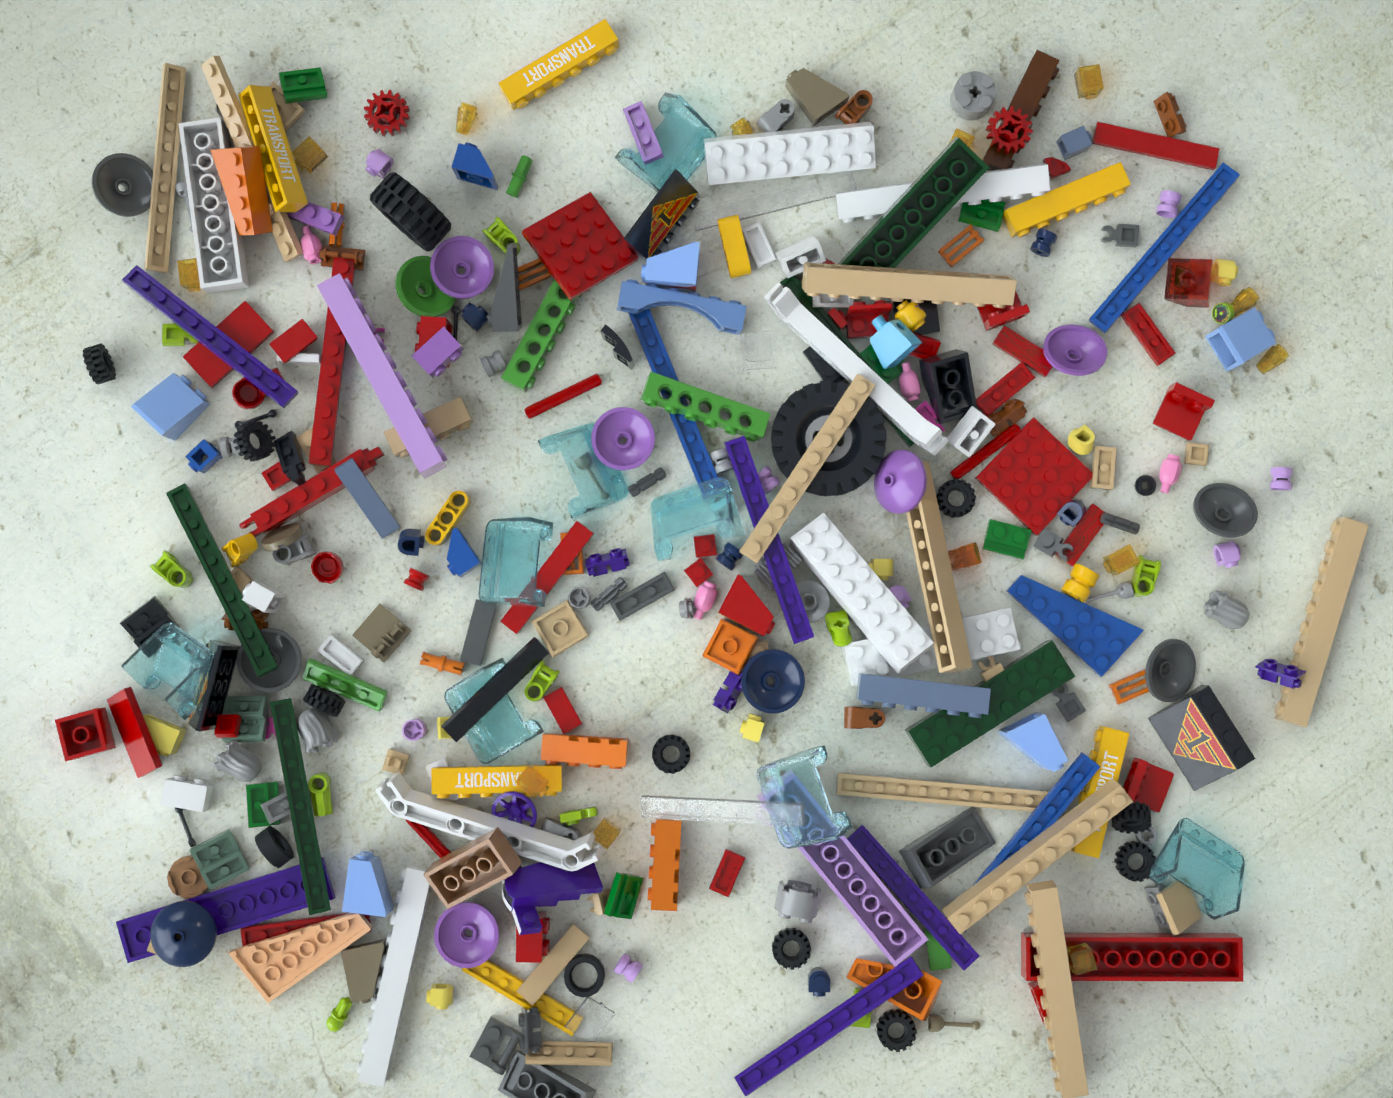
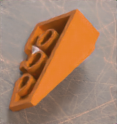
(915, 999)

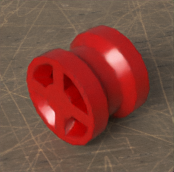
(416, 579)

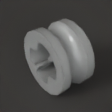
(1150, 840)

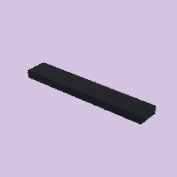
(495, 689)

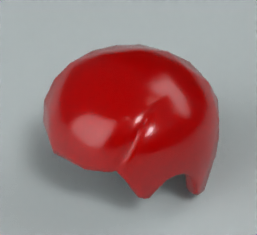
(247, 395)
(327, 567)

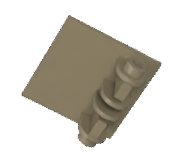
(381, 633)

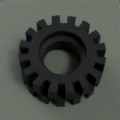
(99, 364)
(245, 445)
(965, 489)
(324, 700)
(671, 767)
(1133, 818)
(1123, 856)
(794, 961)
(896, 1043)

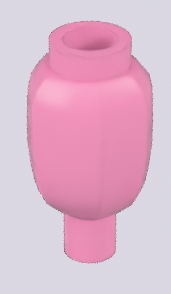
(311, 246)
(909, 383)
(1169, 472)
(704, 598)

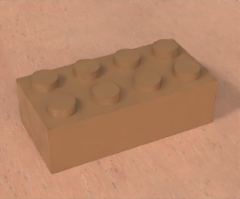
(472, 868)

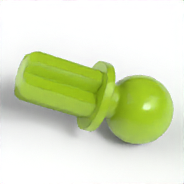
(339, 1015)

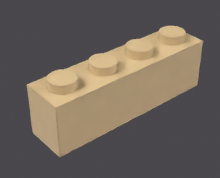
(442, 422)

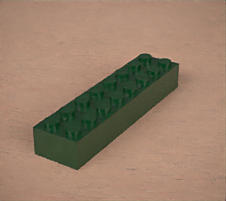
(918, 208)
(1011, 692)

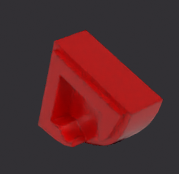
(1056, 167)

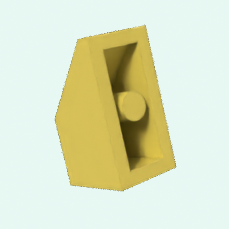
(165, 735)

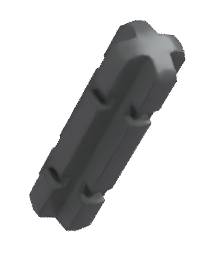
(646, 482)
(1119, 523)
(609, 594)

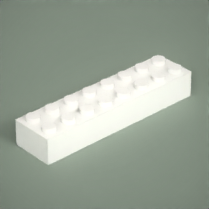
(790, 153)
(215, 234)
(861, 593)
(985, 634)

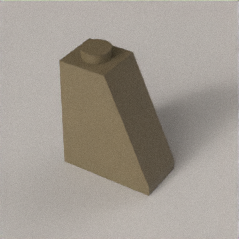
(815, 95)
(363, 968)

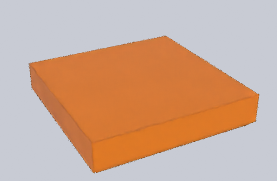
(730, 647)

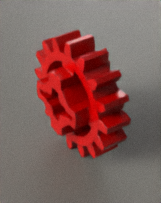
(379, 118)
(1013, 121)

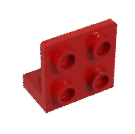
(861, 316)
(994, 317)
(1182, 411)
(1147, 784)

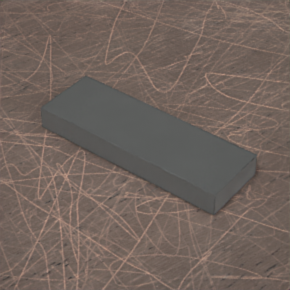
(642, 596)
(478, 633)

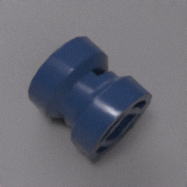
(1043, 243)
(729, 561)

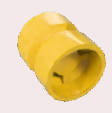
(1080, 583)

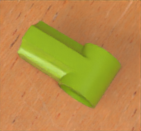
(321, 796)

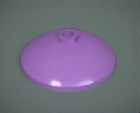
(466, 254)
(1075, 350)
(623, 423)
(900, 481)
(453, 942)

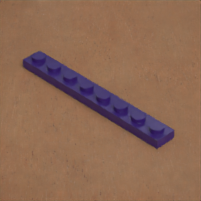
(913, 897)

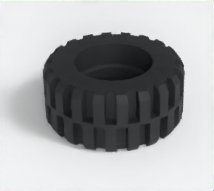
(410, 211)

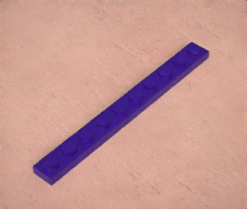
(210, 336)
(775, 555)
(829, 1026)

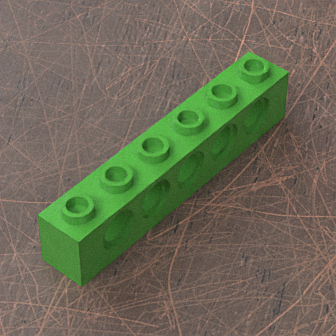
(512, 374)
(756, 418)

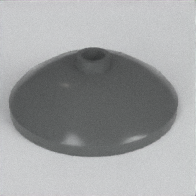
(125, 171)
(1225, 510)
(287, 657)
(1170, 670)

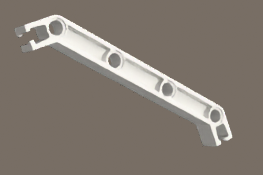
(849, 365)
(473, 823)

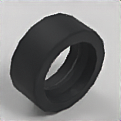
(274, 847)
(572, 987)

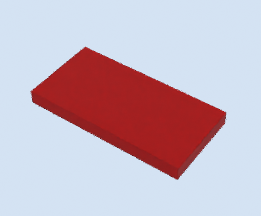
(241, 326)
(134, 732)

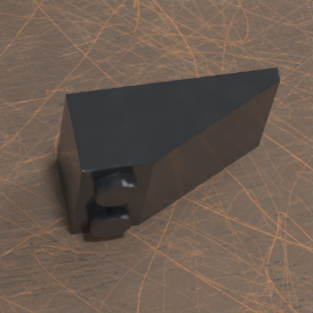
(949, 384)

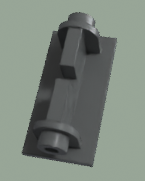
(530, 1039)

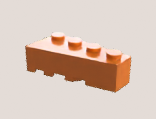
(244, 187)
(585, 750)
(665, 864)

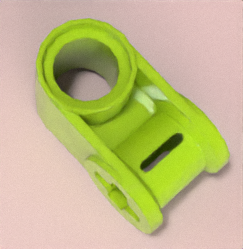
(500, 235)
(169, 568)
(1147, 573)
(838, 626)
(541, 680)

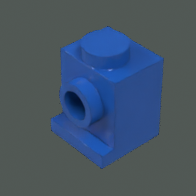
(195, 456)

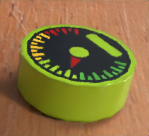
(1223, 313)

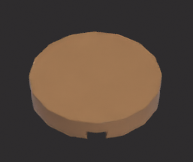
(186, 878)

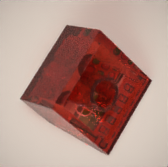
(1189, 282)

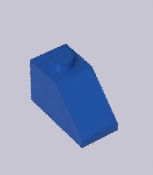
(461, 555)

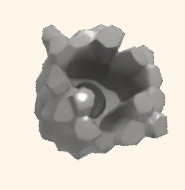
(1226, 610)
(316, 730)
(238, 762)

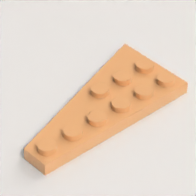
(287, 958)

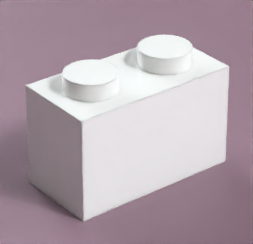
(793, 257)
(970, 431)
(263, 597)
(187, 794)

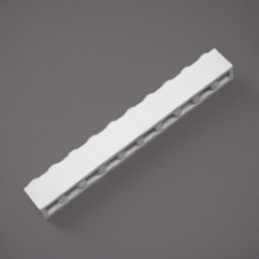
(991, 186)
(396, 977)

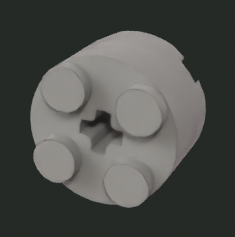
(981, 87)
(797, 900)

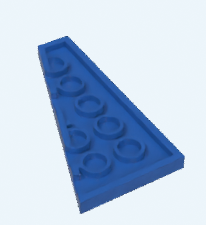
(1084, 629)

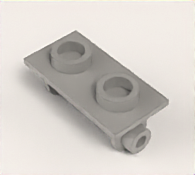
(1156, 907)

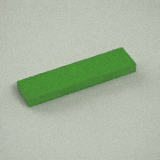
(344, 684)

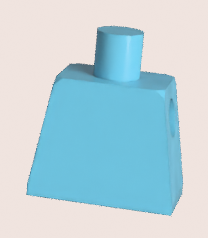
(892, 341)

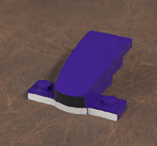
(543, 887)

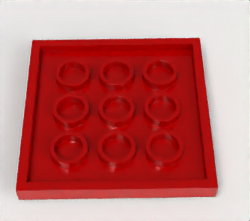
(579, 245)
(1034, 476)

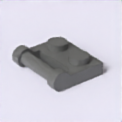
(490, 1042)

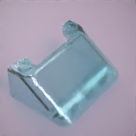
(680, 139)
(595, 482)
(694, 510)
(512, 561)
(177, 661)
(501, 727)
(798, 781)
(1204, 866)

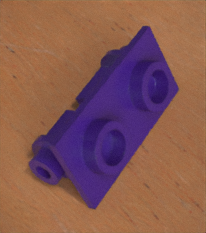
(615, 558)
(1270, 670)
(727, 699)

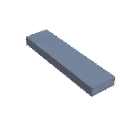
(367, 498)

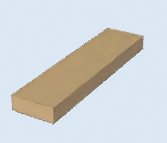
(553, 964)
(572, 1053)

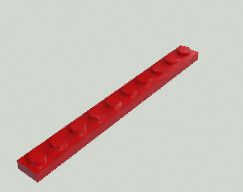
(330, 379)

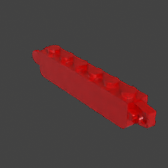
(308, 494)

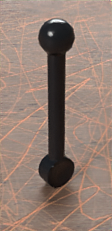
(455, 310)
(272, 413)
(191, 841)

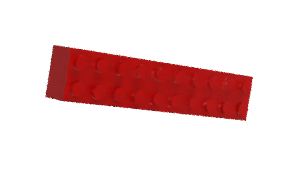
(1151, 956)

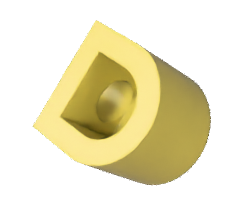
(1224, 272)
(1081, 440)
(882, 567)
(752, 728)
(440, 995)

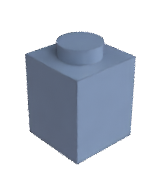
(1074, 142)

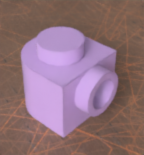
(378, 163)
(1227, 554)
(901, 595)

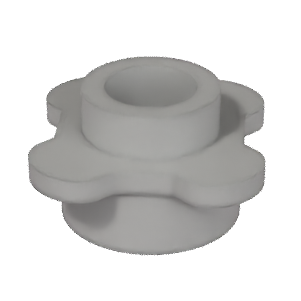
(686, 608)

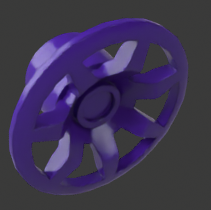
(516, 808)

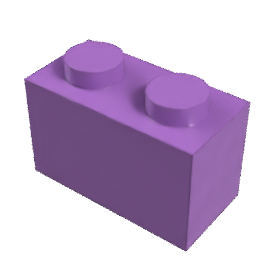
(438, 353)

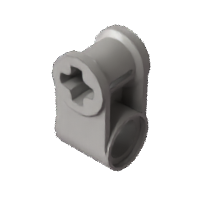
(775, 120)
(297, 551)
(556, 827)

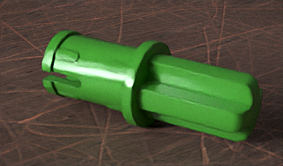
(519, 176)

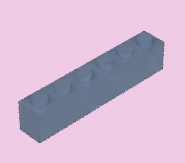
(923, 694)

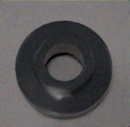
(1151, 485)

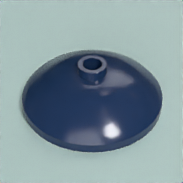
(787, 683)
(194, 925)

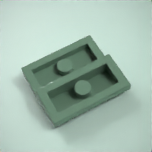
(253, 716)
(219, 859)

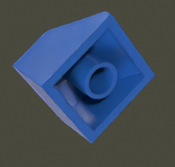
(471, 166)

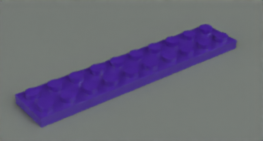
(230, 907)

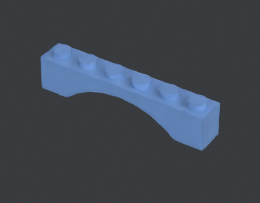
(723, 315)

